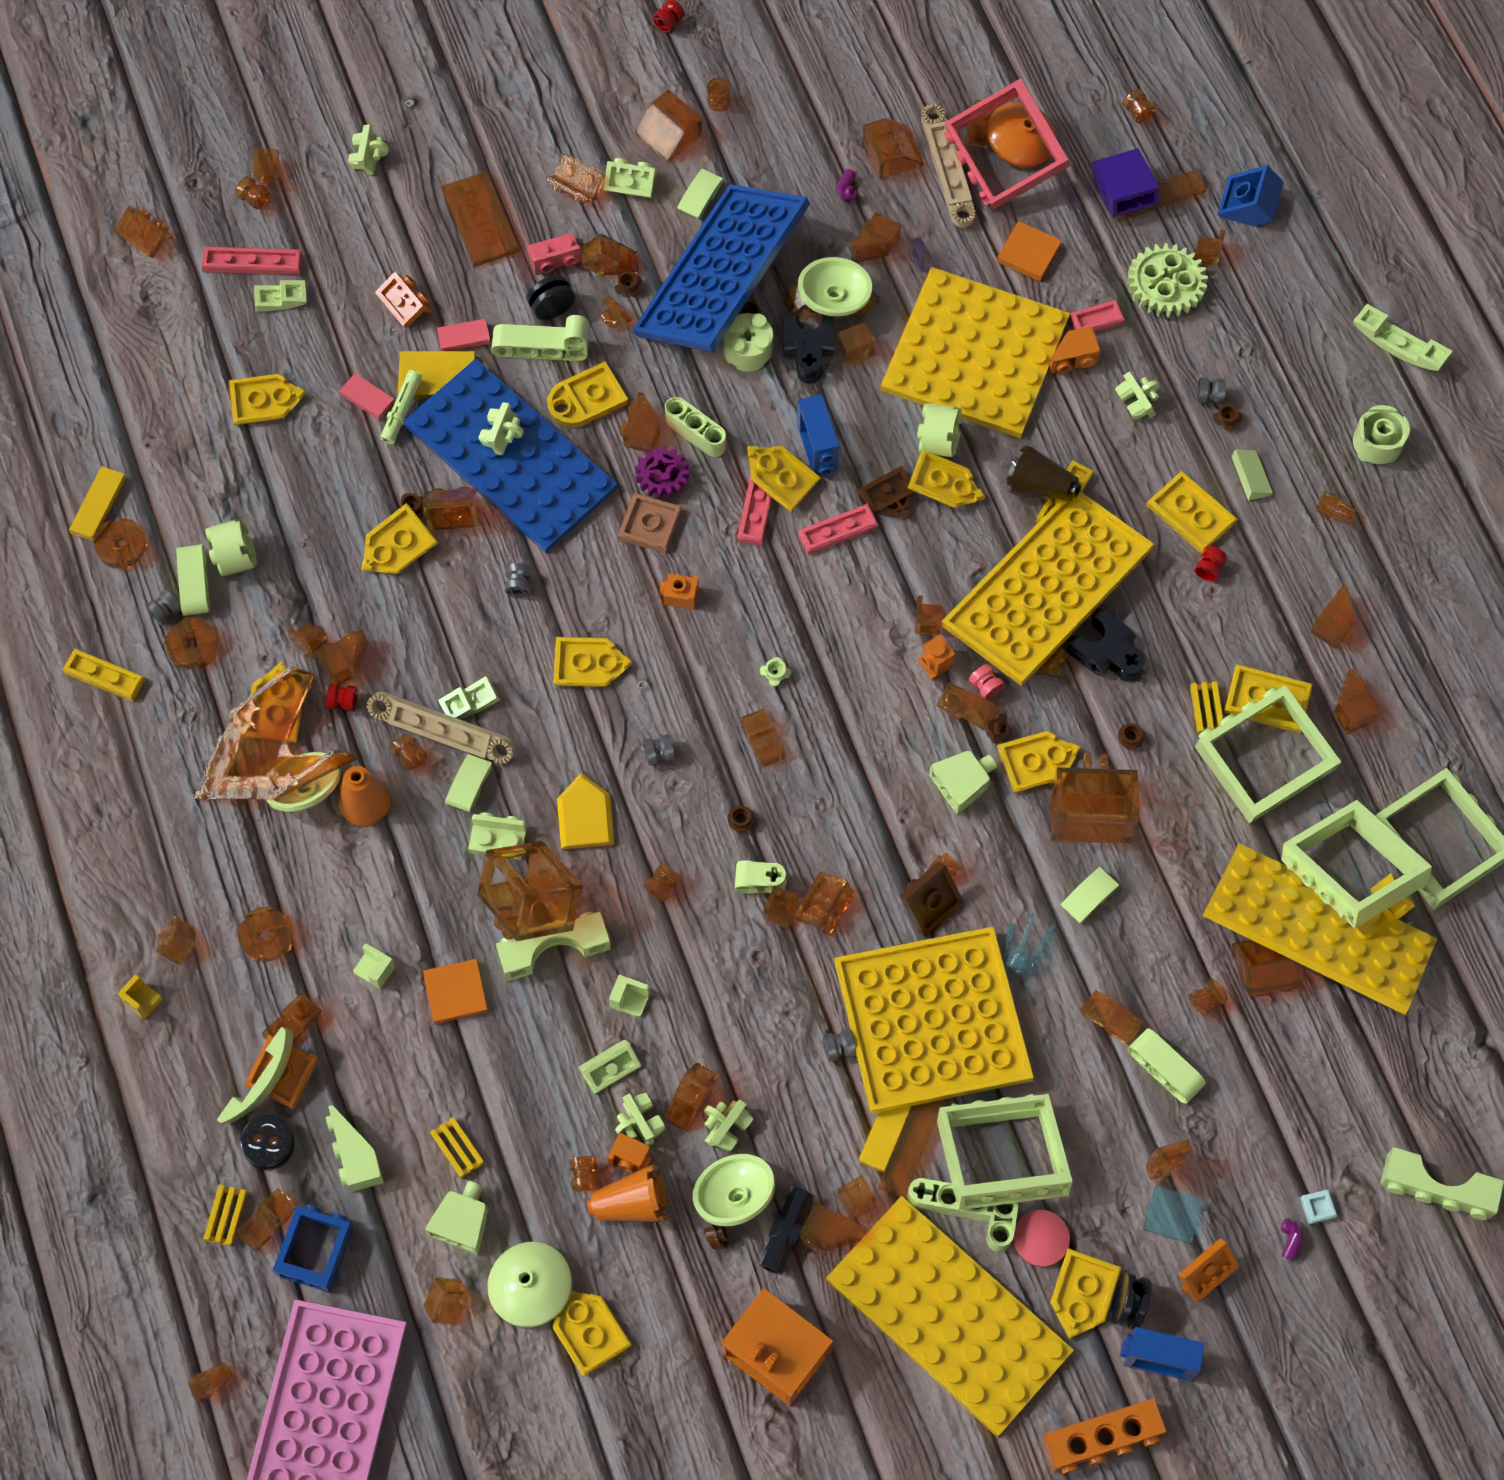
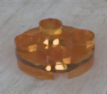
(123, 556)
(188, 630)
(276, 945)

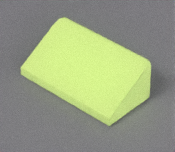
(1251, 474)
(610, 1066)

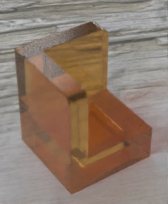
(1209, 249)
(857, 343)
(928, 618)
(308, 638)
(781, 907)
(176, 940)
(856, 1197)
(446, 1301)

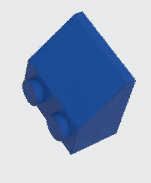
(1251, 196)

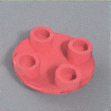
(1041, 1238)

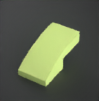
(699, 193)
(285, 296)
(469, 701)
(468, 782)
(1090, 895)

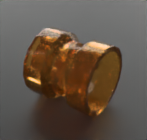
(718, 94)
(1138, 105)
(252, 192)
(408, 751)
(662, 882)
(1207, 997)
(584, 1173)

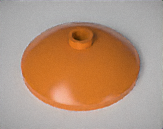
(1014, 140)

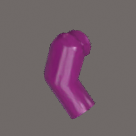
(844, 186)
(1294, 1240)

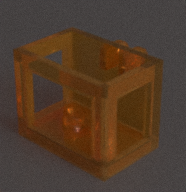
(1094, 803)
(532, 905)

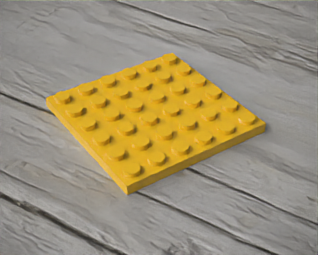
(975, 351)
(932, 1020)

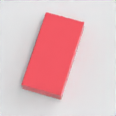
(1098, 316)
(463, 335)
(367, 396)

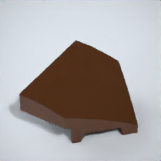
(889, 494)

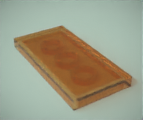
(480, 219)

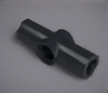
(786, 1230)

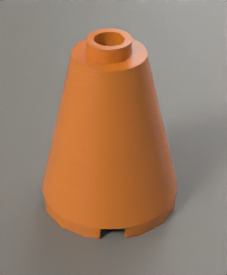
(363, 797)
(631, 1198)

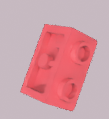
(554, 253)

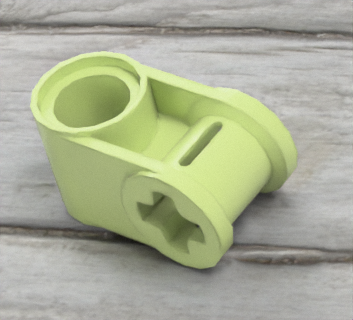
(757, 876)

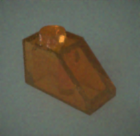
(1336, 620)
(829, 1230)

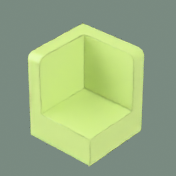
(374, 966)
(629, 996)

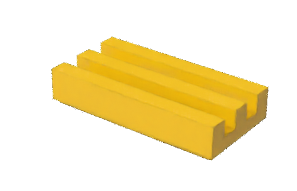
(1204, 687)
(444, 1128)
(208, 1236)

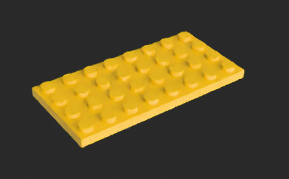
(1047, 586)
(1285, 915)
(949, 1316)

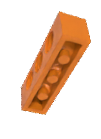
(1143, 1414)

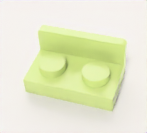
(629, 178)
(496, 832)

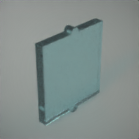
(1172, 1214)

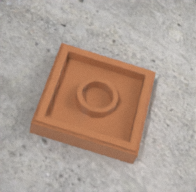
(649, 523)

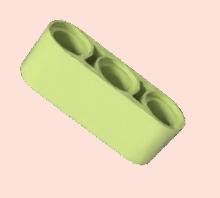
(690, 417)
(193, 580)
(1166, 1066)

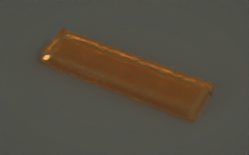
(1173, 191)
(909, 1148)

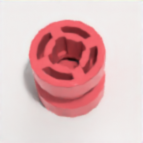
(987, 682)

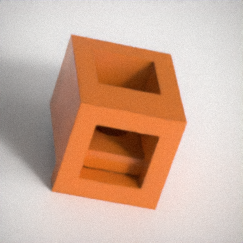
(683, 597)
(936, 657)
(629, 1154)

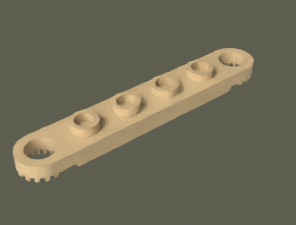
(948, 167)
(441, 727)

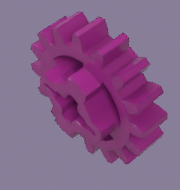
(662, 461)

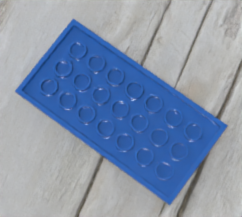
(721, 267)
(539, 480)

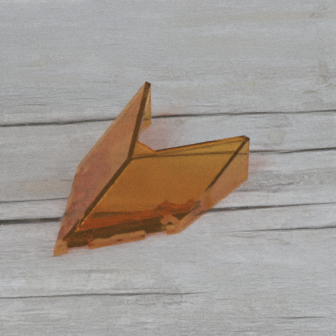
(254, 750)

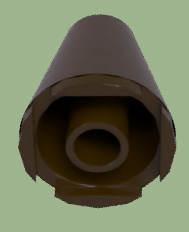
(1041, 477)

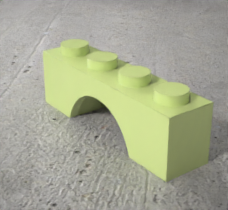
(587, 937)
(1406, 1174)

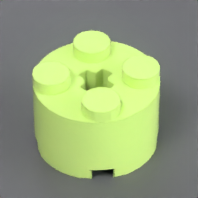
(748, 342)
(940, 429)
(1380, 435)
(231, 547)

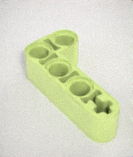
(543, 342)
(989, 1214)

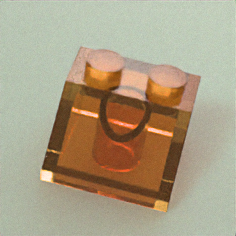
(669, 126)
(890, 147)
(451, 508)
(1265, 970)

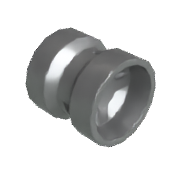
(1211, 390)
(518, 577)
(163, 607)
(664, 748)
(839, 1045)

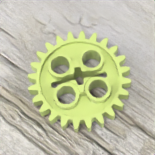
(1167, 280)

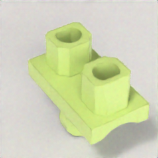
(370, 150)
(1142, 405)
(504, 429)
(735, 1115)
(647, 1129)

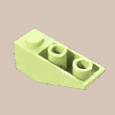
(358, 1158)

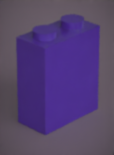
(1125, 182)

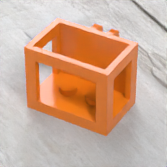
(776, 1347)

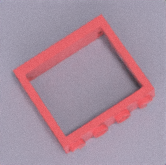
(1014, 90)

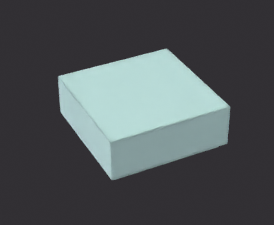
(1318, 1207)

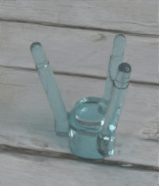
(1018, 959)

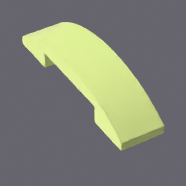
(1399, 342)
(280, 1048)

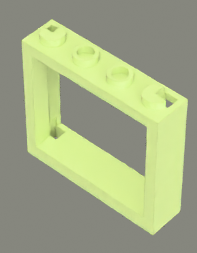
(1228, 780)
(1402, 856)
(1433, 892)
(1011, 1190)

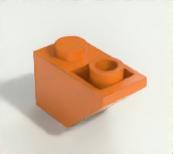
(1075, 351)

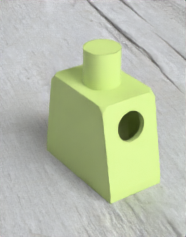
(962, 778)
(460, 1219)

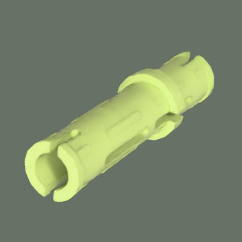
(401, 407)

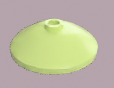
(834, 286)
(309, 794)
(734, 1190)
(541, 1296)

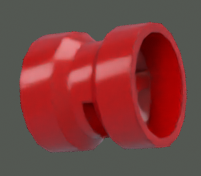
(668, 15)
(1210, 565)
(343, 697)

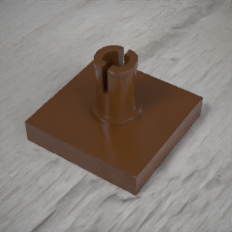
(931, 898)

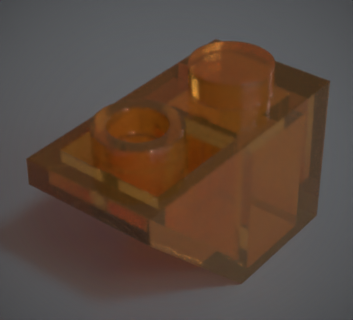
(876, 240)
(608, 256)
(642, 427)
(343, 658)
(1354, 705)
(691, 1096)

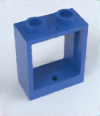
(817, 435)
(307, 1277)
(1162, 1354)

